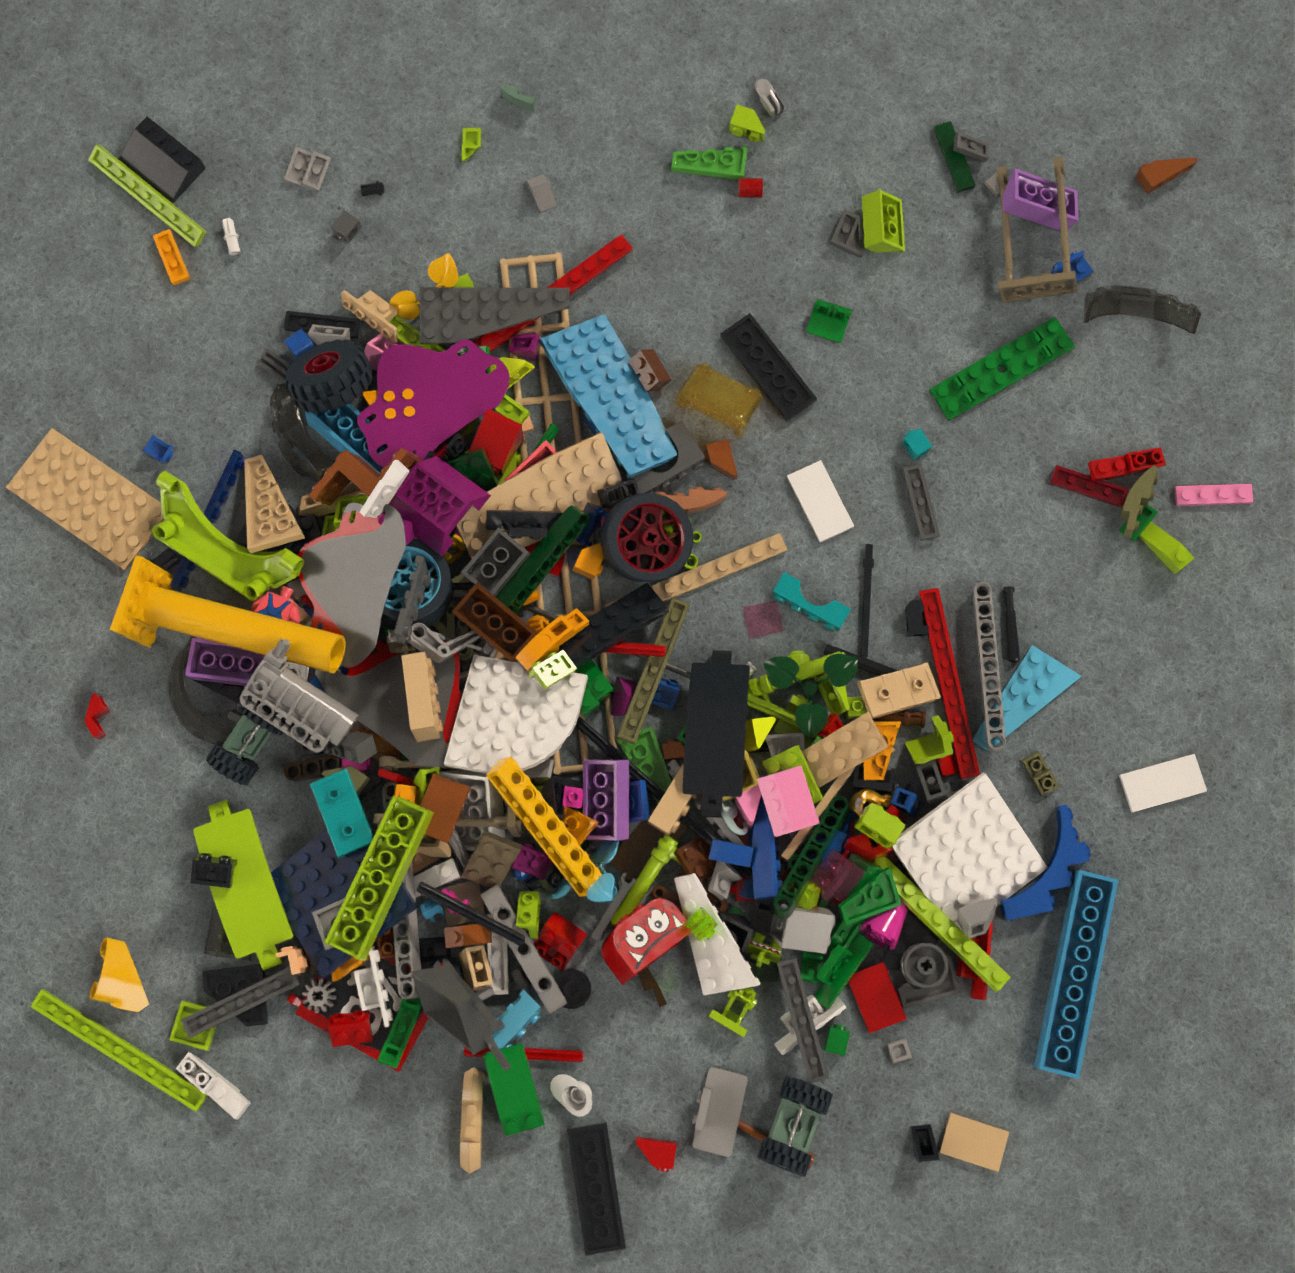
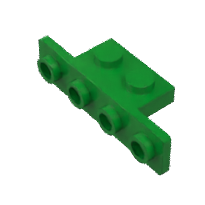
(840, 969)

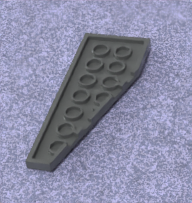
(472, 312)

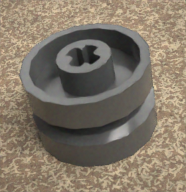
(933, 957)

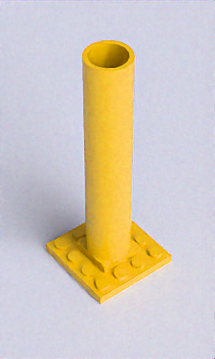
(152, 603)

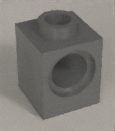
(346, 227)

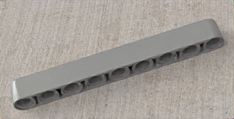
(989, 676)

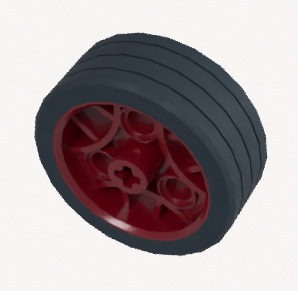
(676, 553)

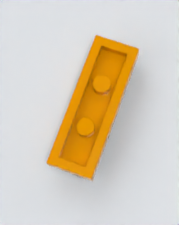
(171, 257)

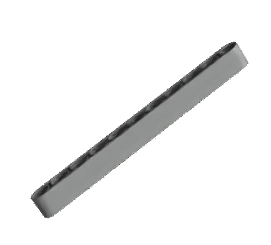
(411, 937)

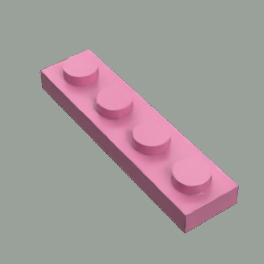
(1213, 494)

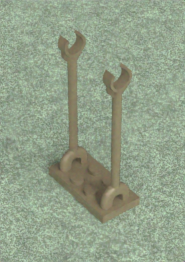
(1048, 283)
(510, 822)

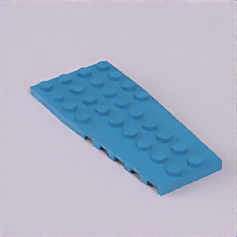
(609, 391)

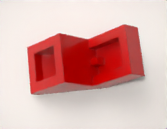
(96, 709)
(861, 846)

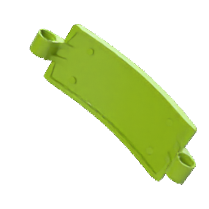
(252, 906)

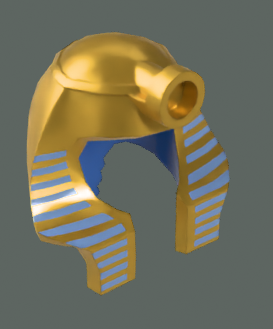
(860, 801)

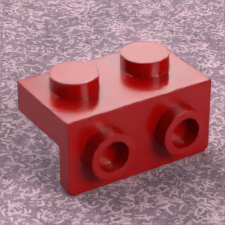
(350, 1028)

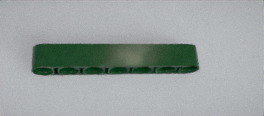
(543, 558)
(811, 865)

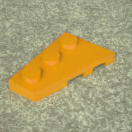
(578, 824)

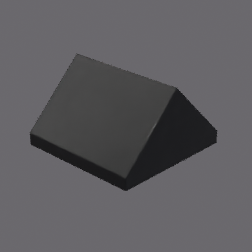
(739, 928)

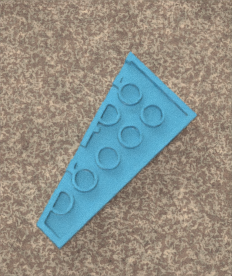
(1030, 688)

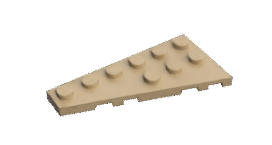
(267, 511)

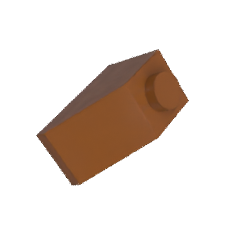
(721, 458)
(467, 935)

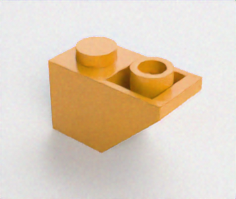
(589, 561)

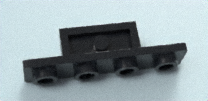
(522, 523)

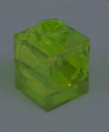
(701, 924)

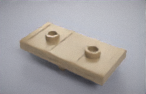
(899, 690)

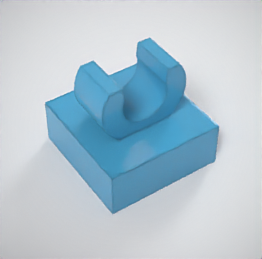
(430, 908)

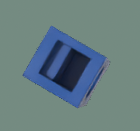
(907, 803)

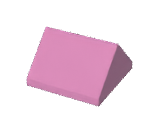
(748, 805)

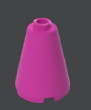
(885, 926)

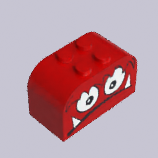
(643, 938)

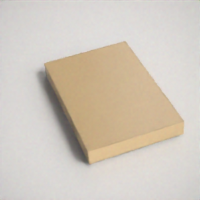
(974, 1142)

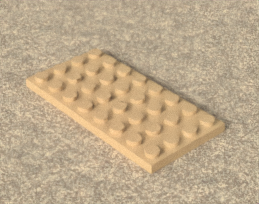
(87, 499)

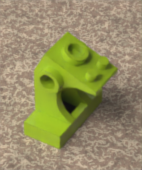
(729, 1018)

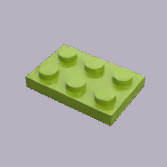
(789, 759)

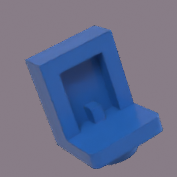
(158, 449)

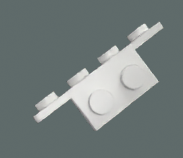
(385, 490)
(371, 989)
(820, 1018)

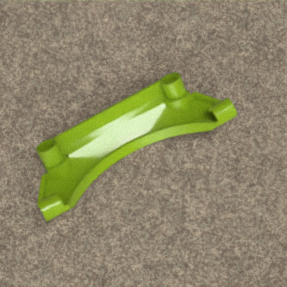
(196, 538)

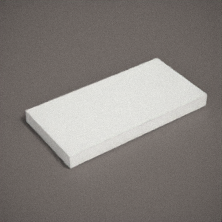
(820, 501)
(1163, 783)

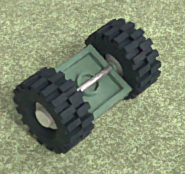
(237, 754)
(795, 1125)

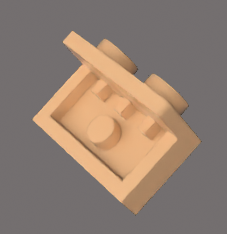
(296, 957)

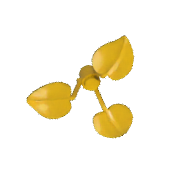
(441, 271)

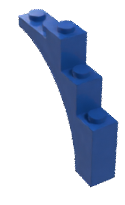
(1066, 852)

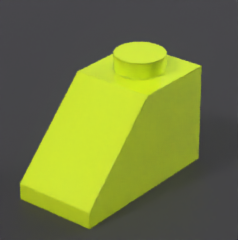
(516, 367)

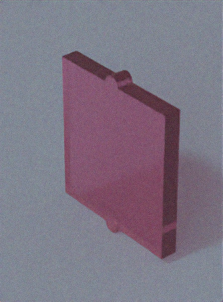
(763, 619)

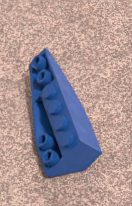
(764, 861)

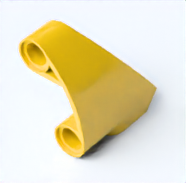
(119, 978)

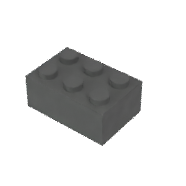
(496, 562)

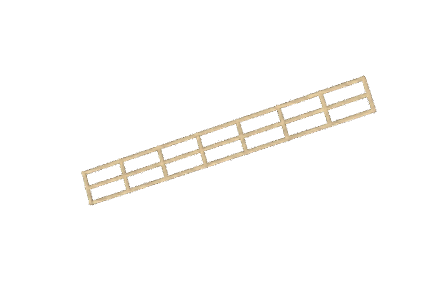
(546, 399)

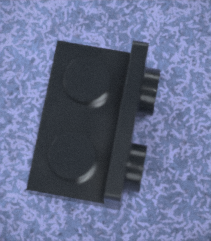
(213, 870)

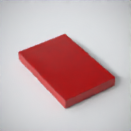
(877, 997)

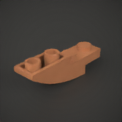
(698, 498)

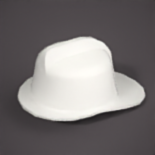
(572, 1094)

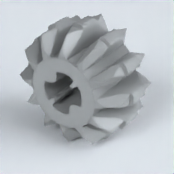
(318, 987)

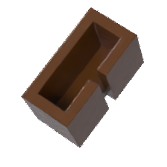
(651, 369)

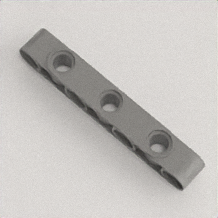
(532, 961)

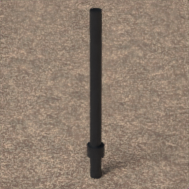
(868, 564)

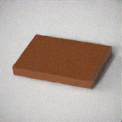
(446, 800)

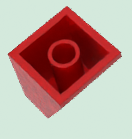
(499, 439)

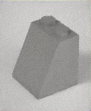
(804, 929)

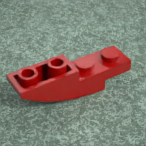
(1126, 465)

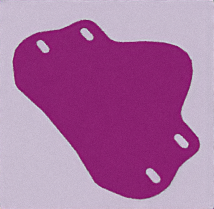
(446, 396)

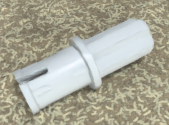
(231, 237)

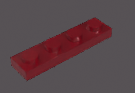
(1083, 485)

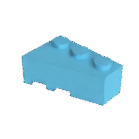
(516, 1019)

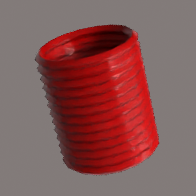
(750, 187)

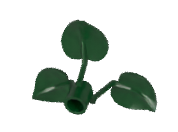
(782, 672)

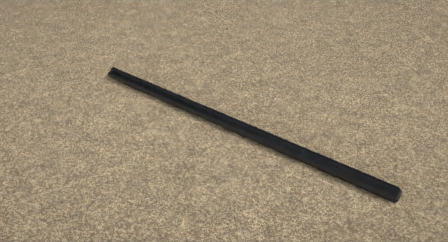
(653, 788)

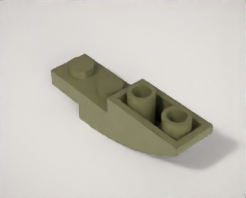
(1137, 499)

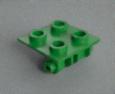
(828, 321)

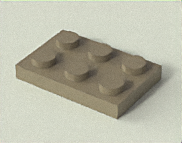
(491, 860)

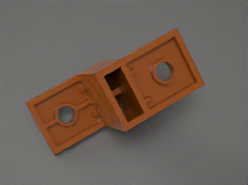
(354, 468)

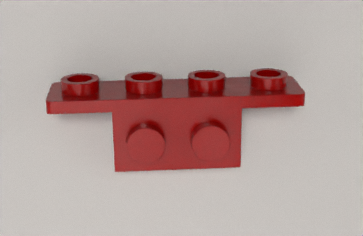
(979, 987)

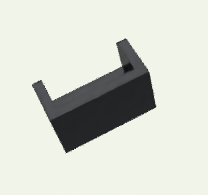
(884, 786)

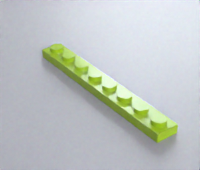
(147, 195)

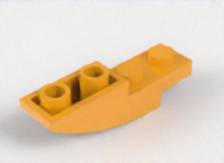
(551, 638)

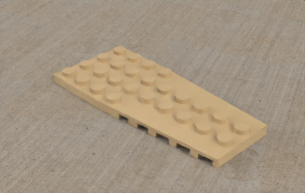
(549, 485)

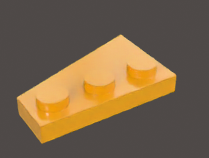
(876, 766)

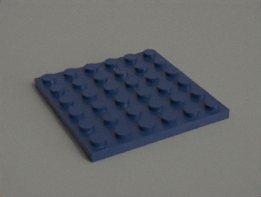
(317, 879)

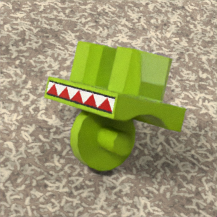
(764, 953)

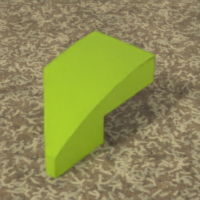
(471, 142)

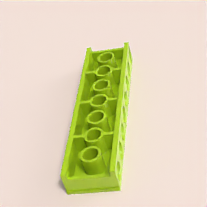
(379, 878)

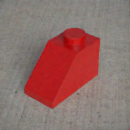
(658, 1152)

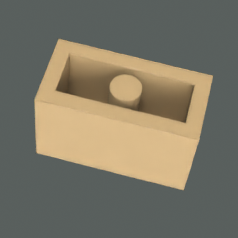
(475, 967)

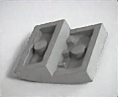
(307, 169)

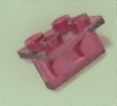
(837, 876)

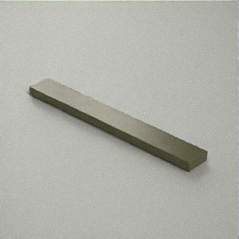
(653, 673)

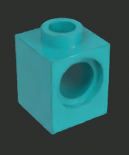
(916, 443)

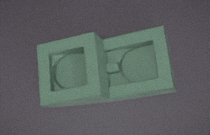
(512, 94)

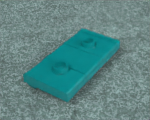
(342, 813)

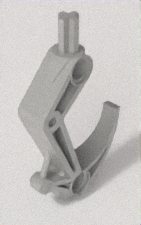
(433, 642)

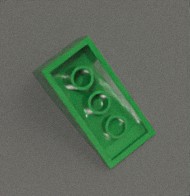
(514, 1091)

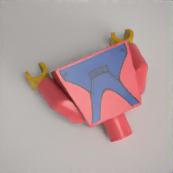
(278, 605)

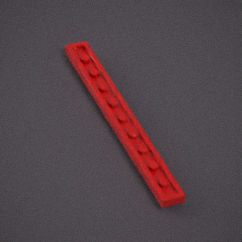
(573, 279)
(949, 684)

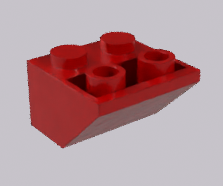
(559, 941)

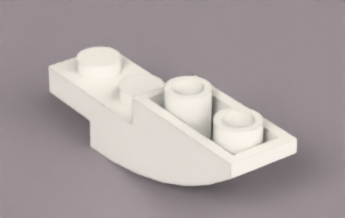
(214, 1085)

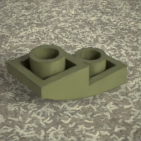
(1039, 773)

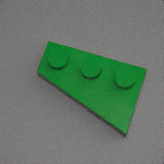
(871, 899)

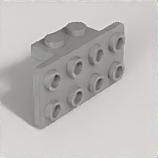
(719, 1111)

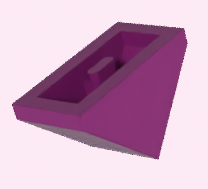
(525, 346)

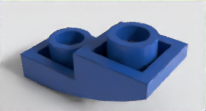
(731, 853)

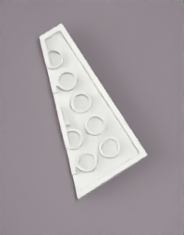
(719, 957)

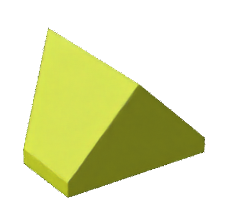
(756, 732)

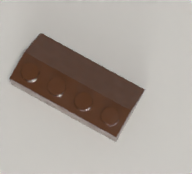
(494, 621)

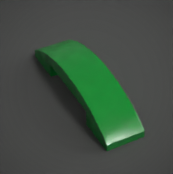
(400, 1032)

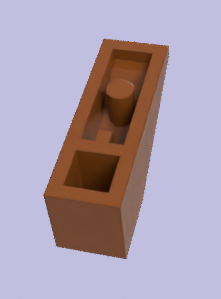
(1160, 172)

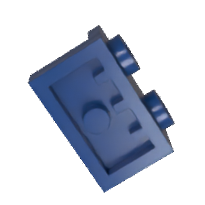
(1077, 264)
(667, 694)

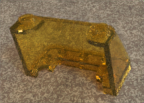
(720, 398)

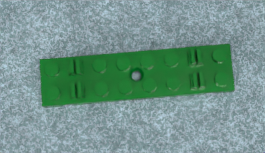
(1018, 357)

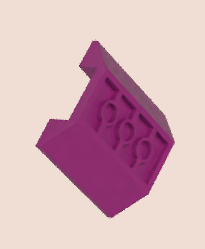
(436, 500)

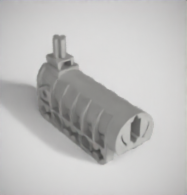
(297, 702)

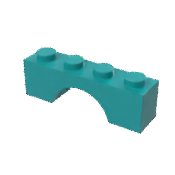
(789, 592)

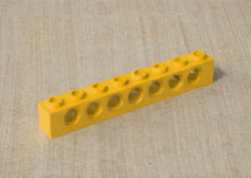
(544, 824)

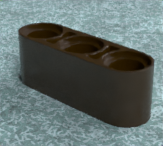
(304, 768)

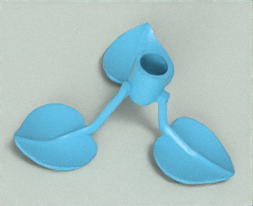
(603, 887)

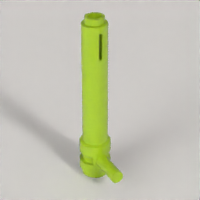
(763, 687)
(660, 856)

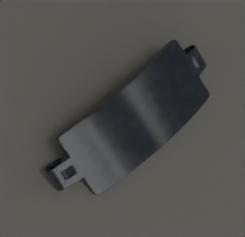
(716, 731)

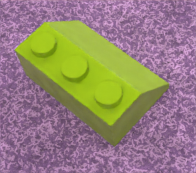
(883, 222)

